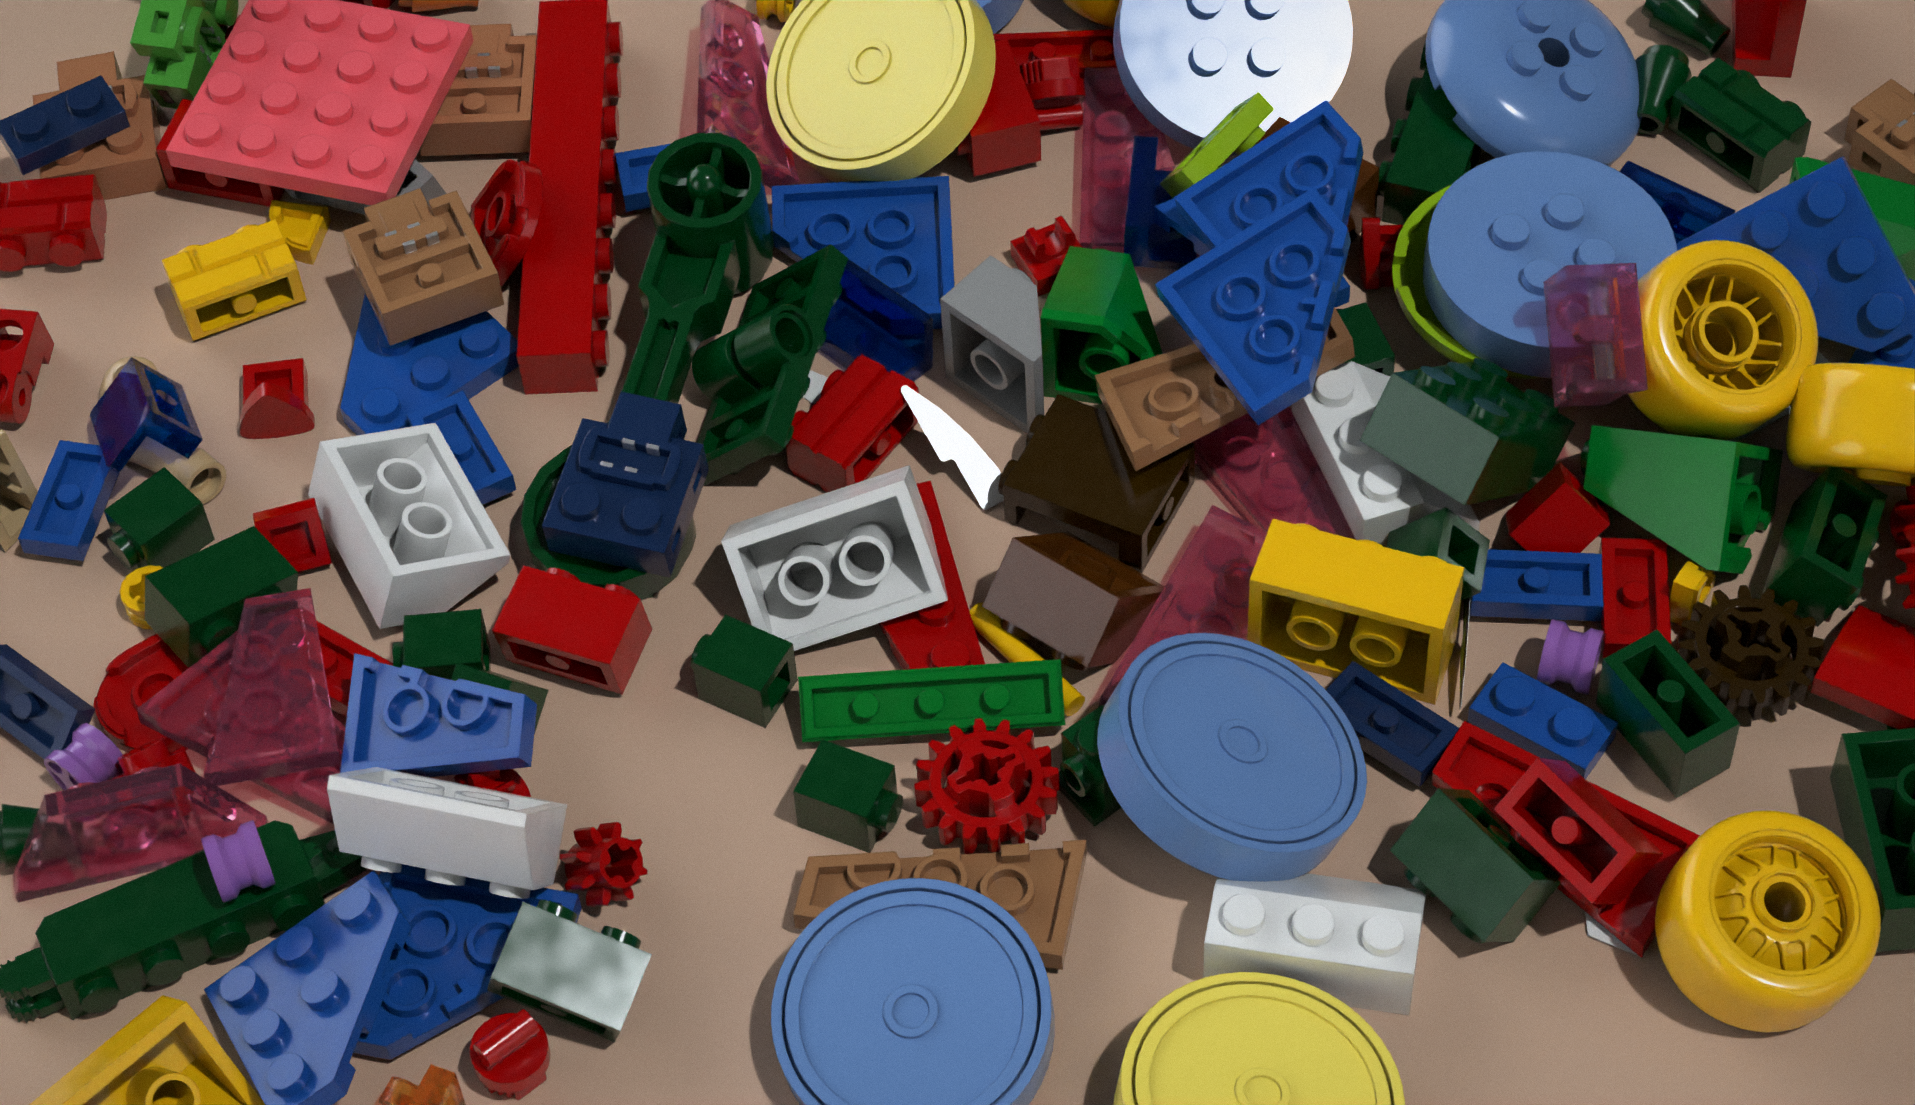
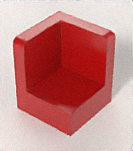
(1557, 515)

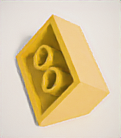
(155, 1060)

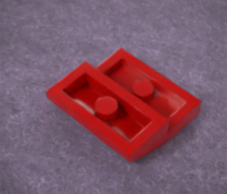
(1871, 669)

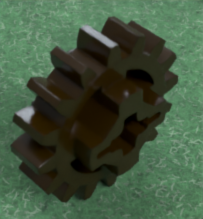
(1752, 651)

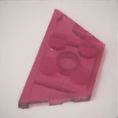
(124, 829)

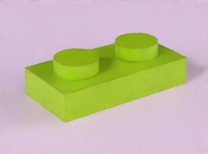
(1234, 133)

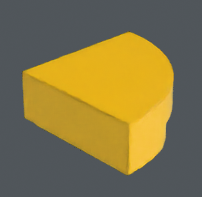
(302, 227)
(1688, 587)

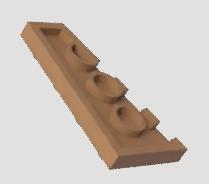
(1181, 397)
(1031, 885)

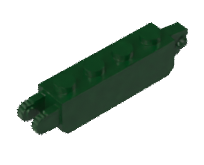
(168, 925)

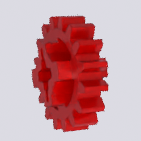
(988, 782)

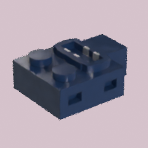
(628, 488)

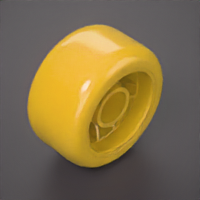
(1722, 339)
(1855, 421)
(1767, 921)

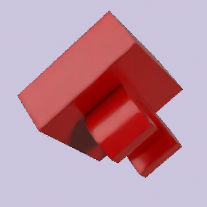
(1043, 252)
(295, 533)

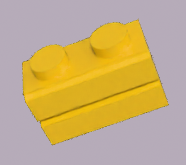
(234, 279)

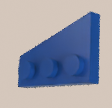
(433, 723)

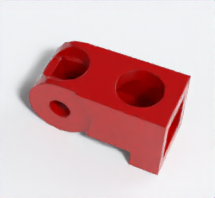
(21, 361)

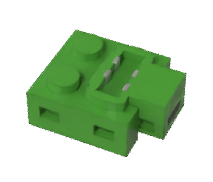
(181, 44)

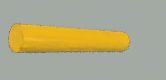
(1017, 650)

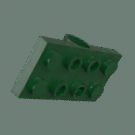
(765, 363)

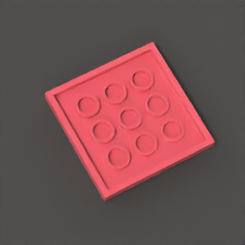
(321, 97)

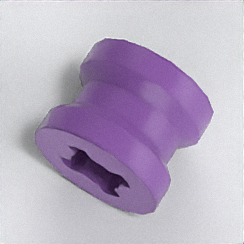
(1570, 656)
(86, 759)
(238, 861)

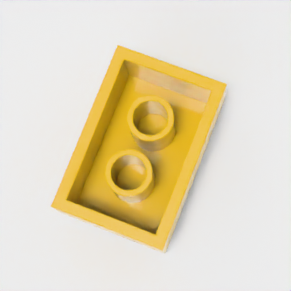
(1353, 600)

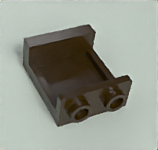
(1085, 479)

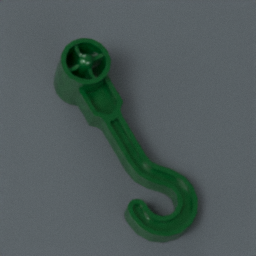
(705, 250)

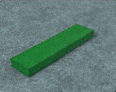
(930, 700)

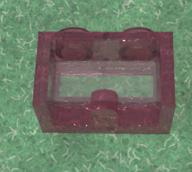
(1594, 334)

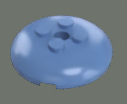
(1536, 76)

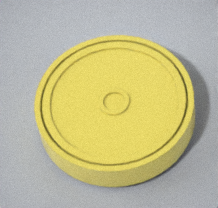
(879, 84)
(1255, 1044)

